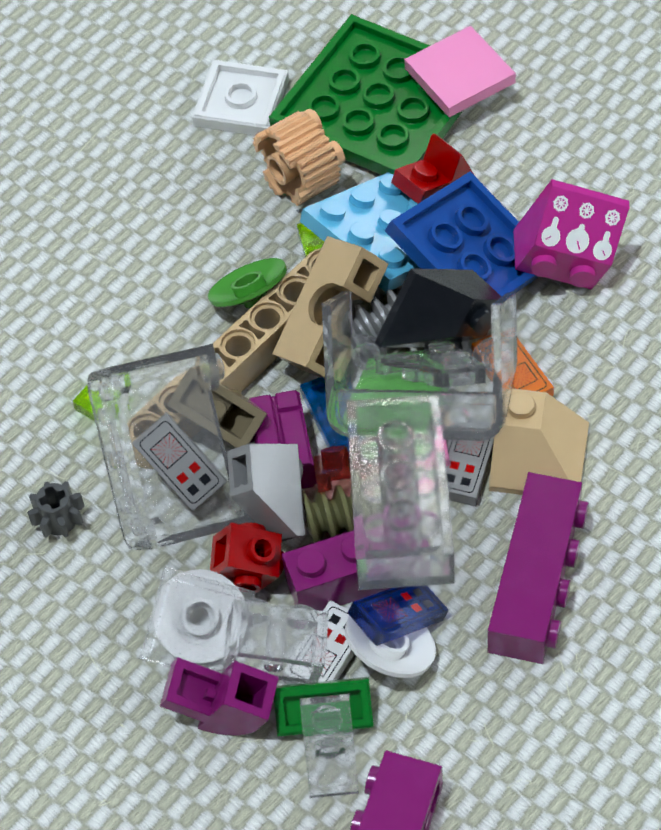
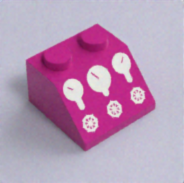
(570, 234)

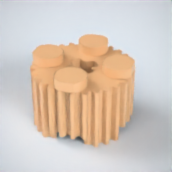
(299, 156)

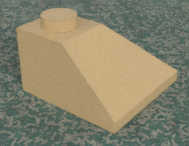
(538, 439)

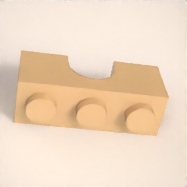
(336, 269)

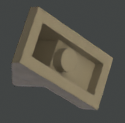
(237, 416)

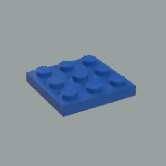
(462, 230)

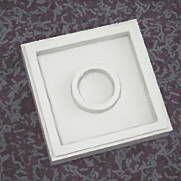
(239, 97)

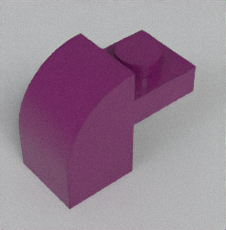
(223, 702)

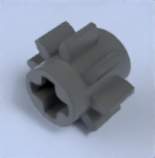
(56, 509)

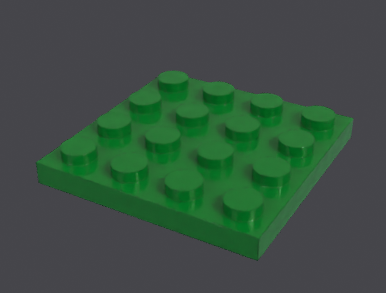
(368, 97)

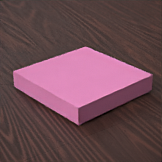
(460, 71)

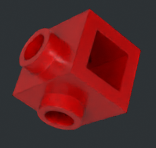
(247, 555)

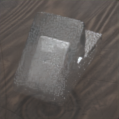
(329, 745)

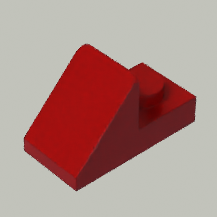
(438, 169)

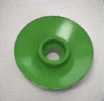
(247, 283)

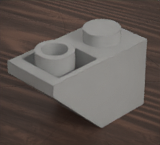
(268, 486)

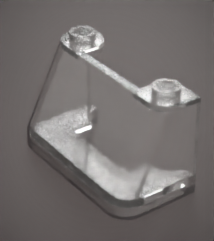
(129, 401)

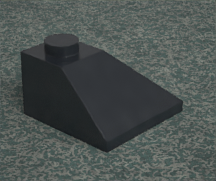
(438, 308)

